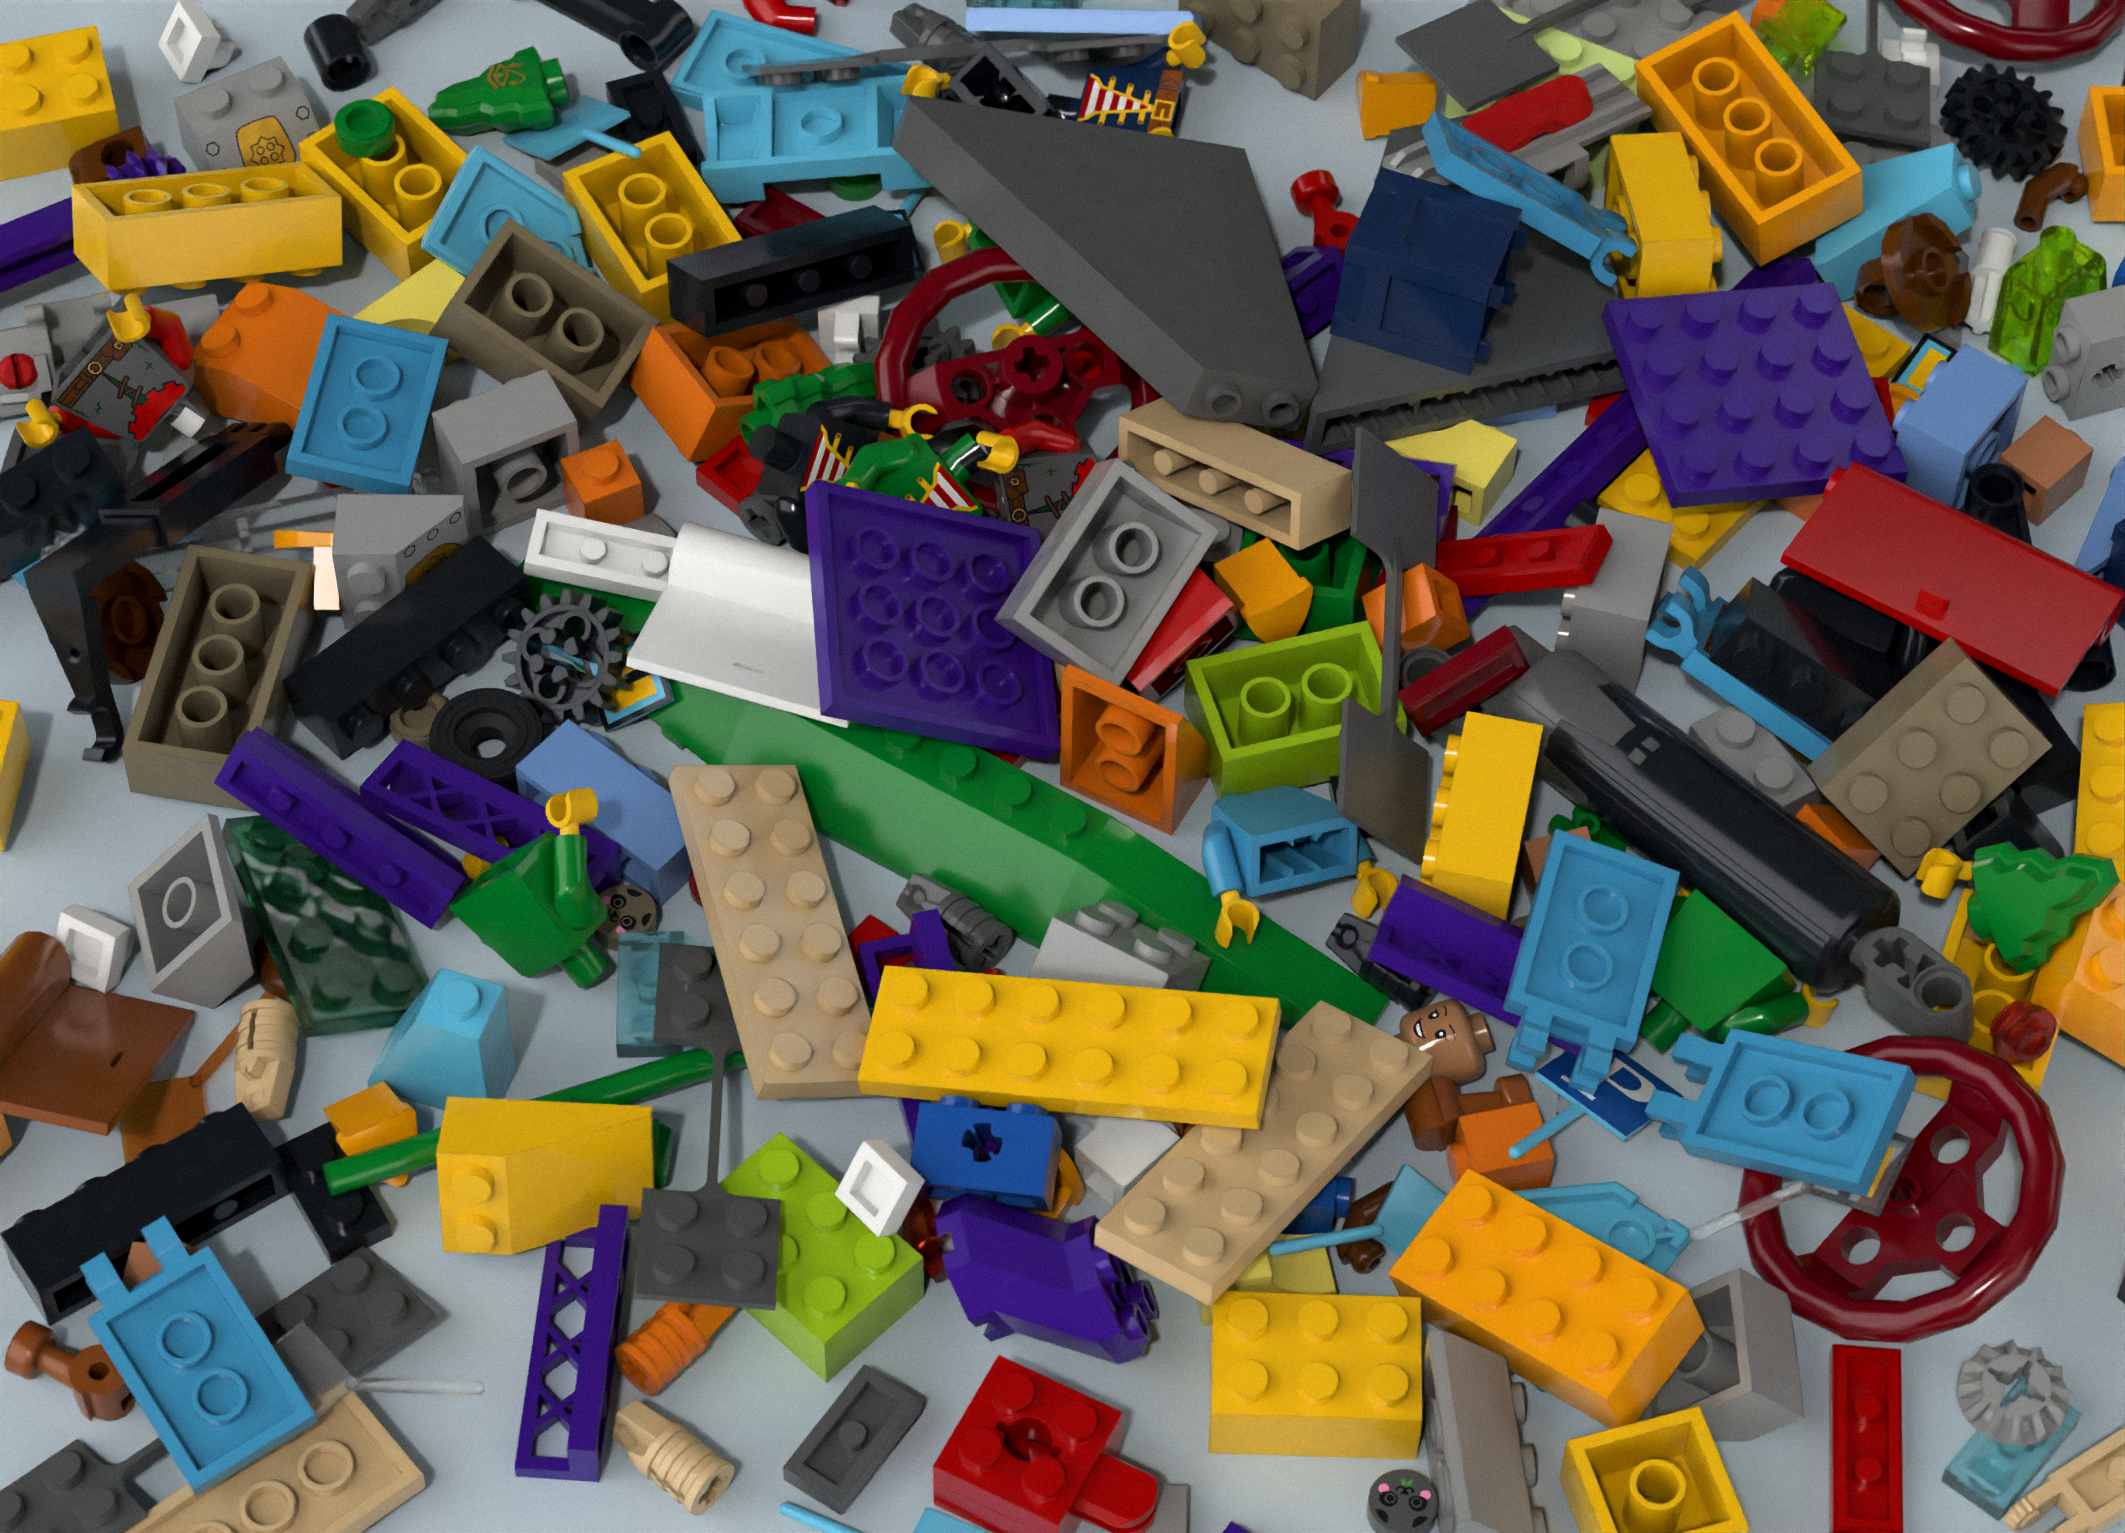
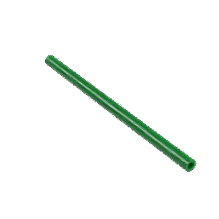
(617, 1088)

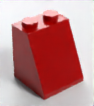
(1190, 630)

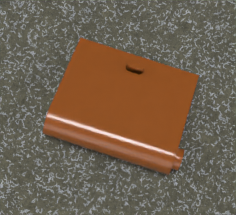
(71, 1049)

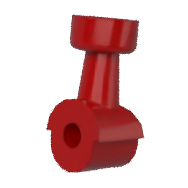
(1316, 196)

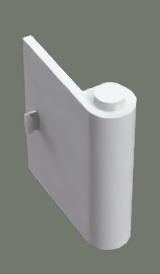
(735, 622)

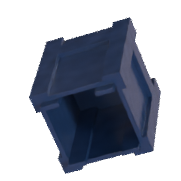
(1427, 271)

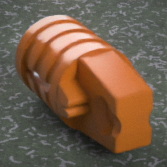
(668, 1343)

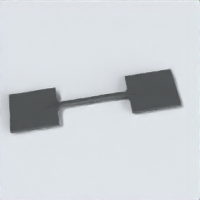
(1484, 53)
(848, 67)
(1873, 94)
(1379, 766)
(704, 1241)
(350, 1307)

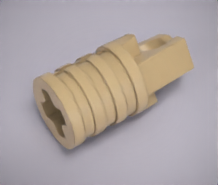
(265, 1057)
(672, 1457)

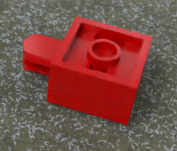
(1021, 1486)

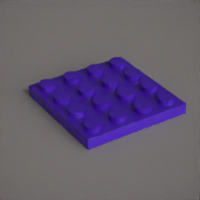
(1750, 392)
(910, 622)

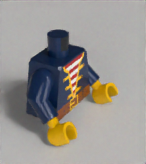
(1139, 94)

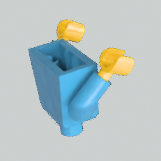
(1280, 843)

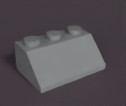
(1107, 573)
(1475, 1441)

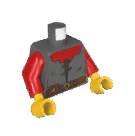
(122, 380)
(1036, 471)

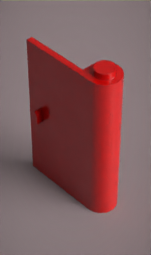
(1954, 577)

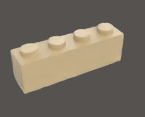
(1238, 473)

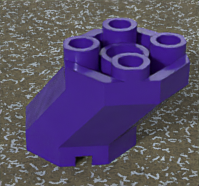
(1043, 1280)

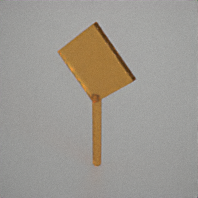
(171, 1105)

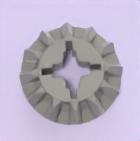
(2029, 1417)

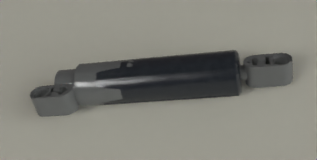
(1722, 835)

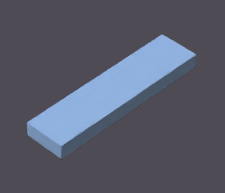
(1078, 20)

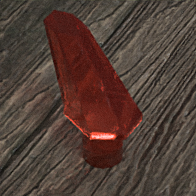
(921, 1234)

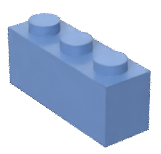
(630, 805)

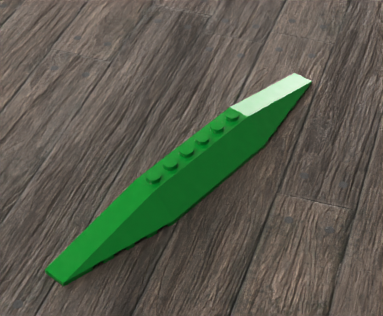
(989, 833)

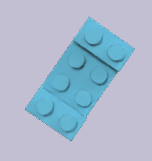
(803, 135)

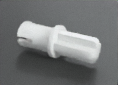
(1992, 262)

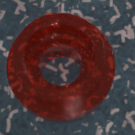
(2022, 1031)

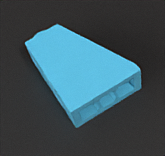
(1895, 188)
(450, 1043)

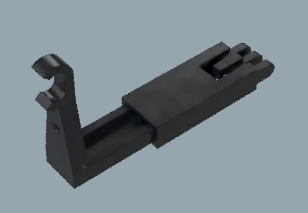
(145, 516)

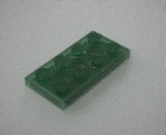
(324, 931)

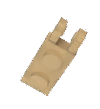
(2085, 1490)

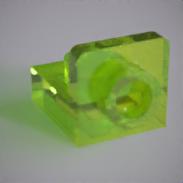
(1801, 33)

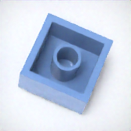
(1958, 423)

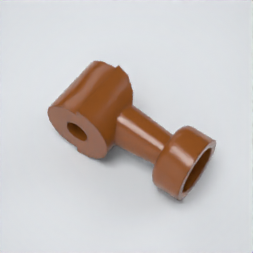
(1437, 1105)
(89, 1373)

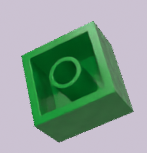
(1339, 572)

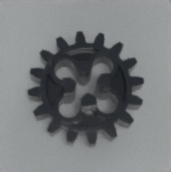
(2024, 121)
(559, 627)

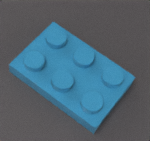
(367, 406)

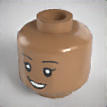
(1450, 1037)

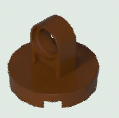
(1918, 274)
(129, 620)

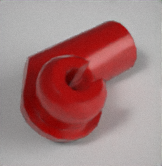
(784, 16)

